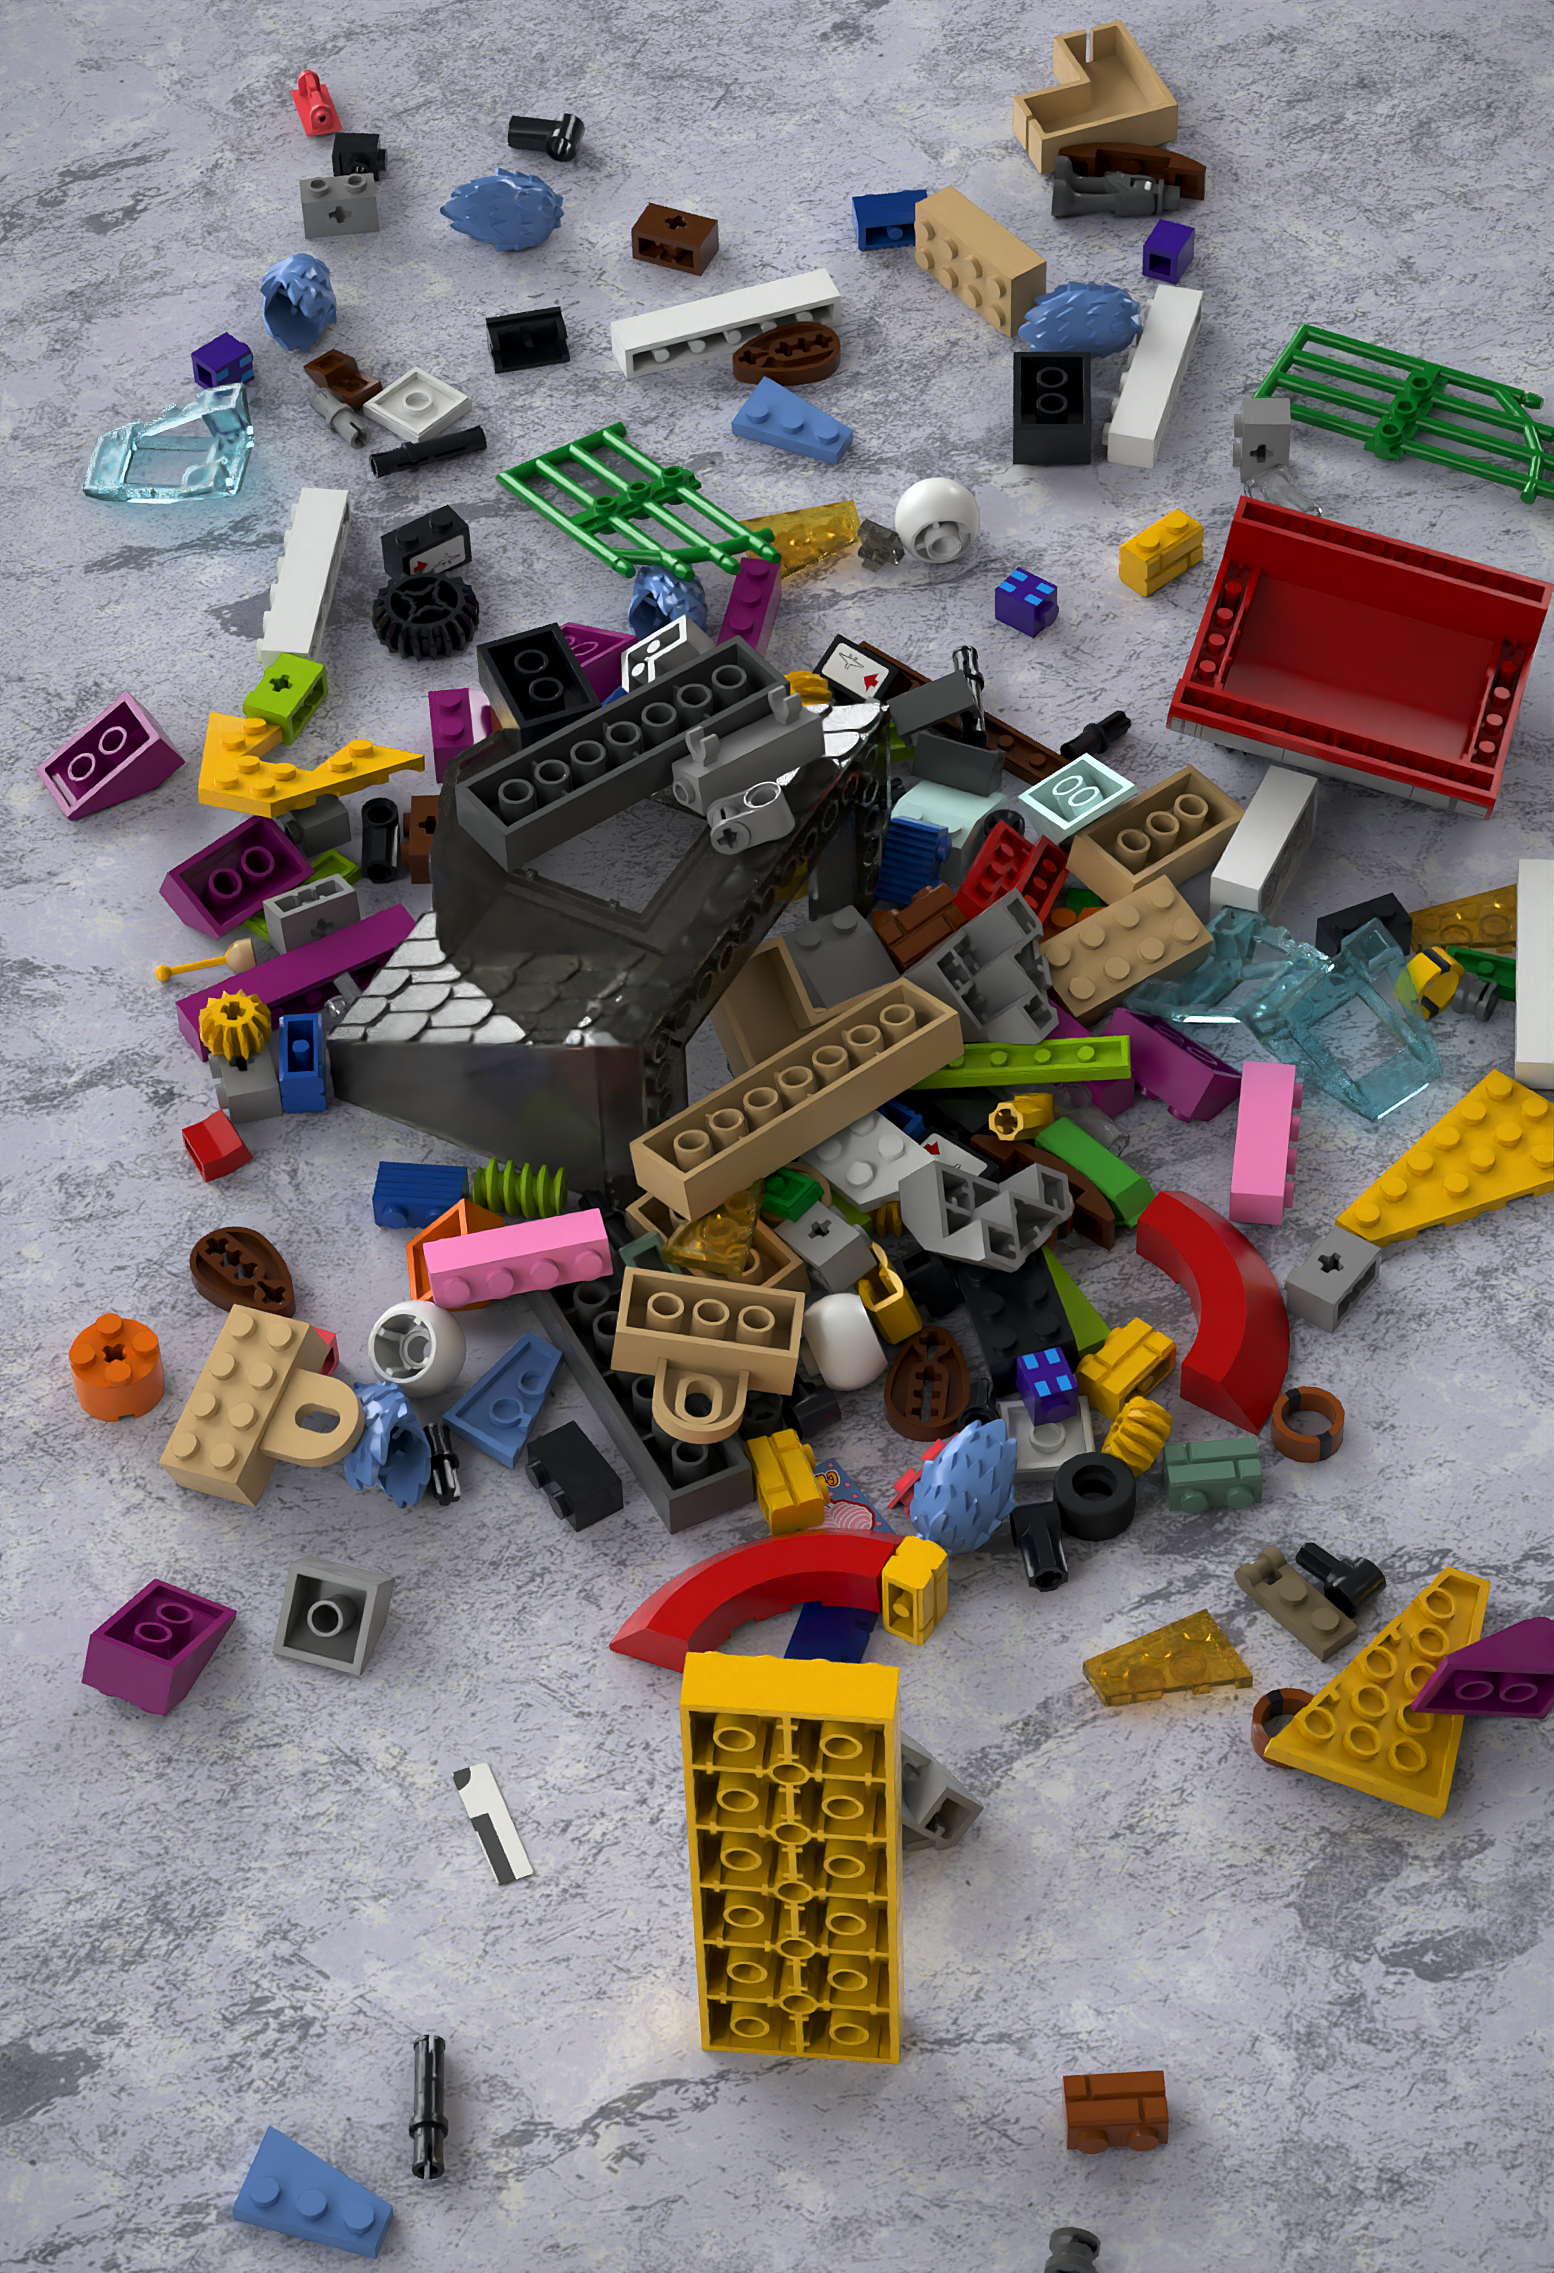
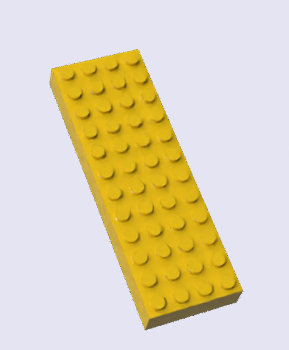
(795, 1854)

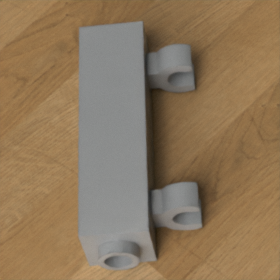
(749, 755)

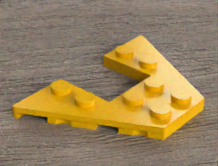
(240, 782)

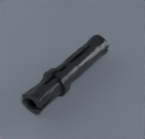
(412, 456)
(972, 729)
(428, 2124)

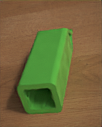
(1118, 1183)

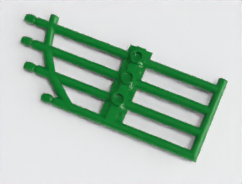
(1411, 409)
(636, 501)

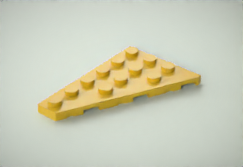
(1468, 1163)

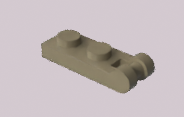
(1296, 1604)

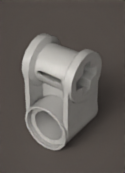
(752, 815)

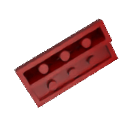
(1013, 862)

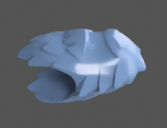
(505, 210)
(298, 301)
(1083, 320)
(662, 598)
(392, 1446)
(966, 1489)

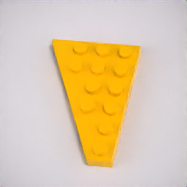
(1363, 1719)

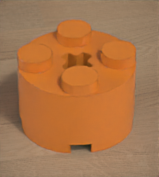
(117, 1368)

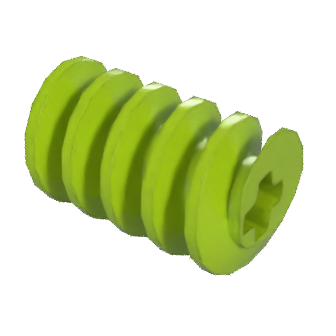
(521, 1190)

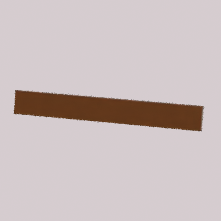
(1023, 755)

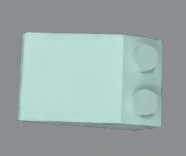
(1074, 798)
(955, 809)

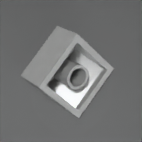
(332, 1614)

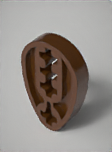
(767, 354)
(256, 1259)
(906, 1380)

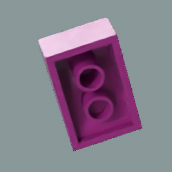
(599, 655)
(457, 723)
(110, 760)
(156, 1646)
(1496, 1675)

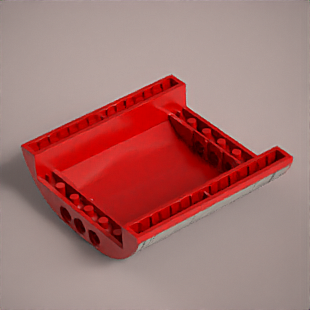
(1362, 658)

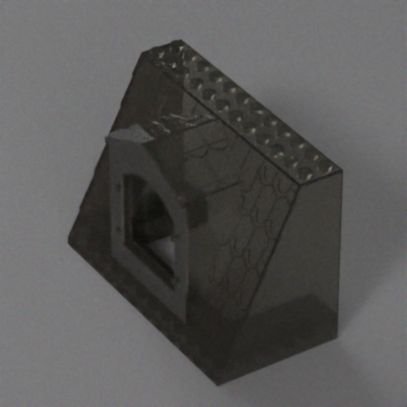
(564, 1020)

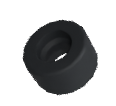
(1096, 1474)

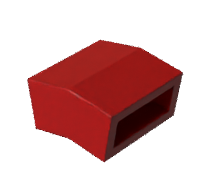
(215, 1146)

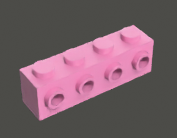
(1263, 1141)
(518, 1259)

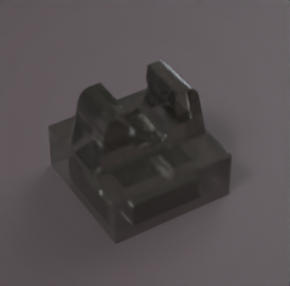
(878, 546)

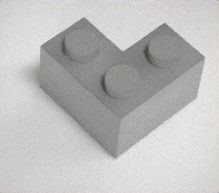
(663, 652)

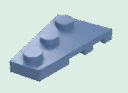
(791, 423)
(507, 1400)
(310, 2199)

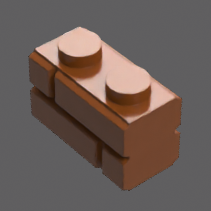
(919, 926)
(1115, 2111)

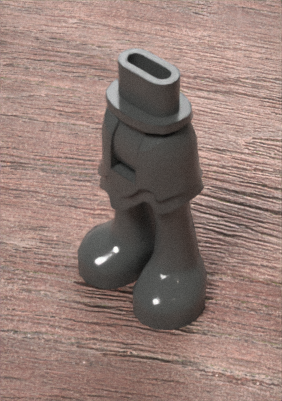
(1114, 192)

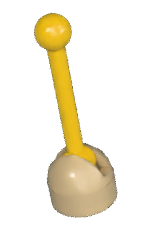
(239, 957)

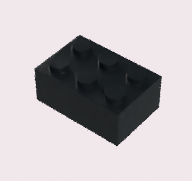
(1052, 408)
(534, 684)
(1015, 1316)

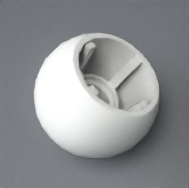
(937, 520)
(841, 1343)
(398, 1350)

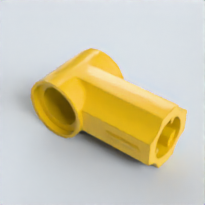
(1022, 1116)

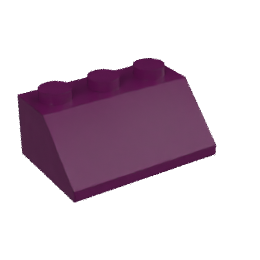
(233, 877)
(1175, 1067)

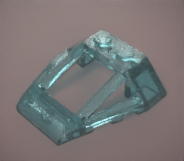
(229, 421)
(1361, 961)
(1230, 964)

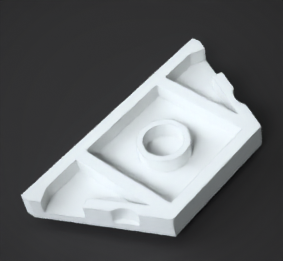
(867, 1161)

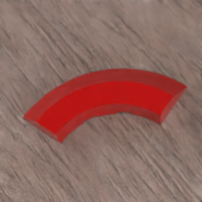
(1237, 1304)
(756, 1582)

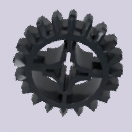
(425, 614)

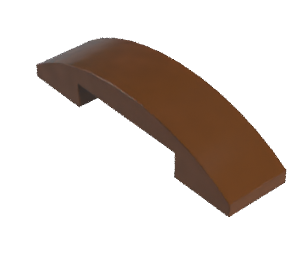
(1139, 159)
(1091, 1211)

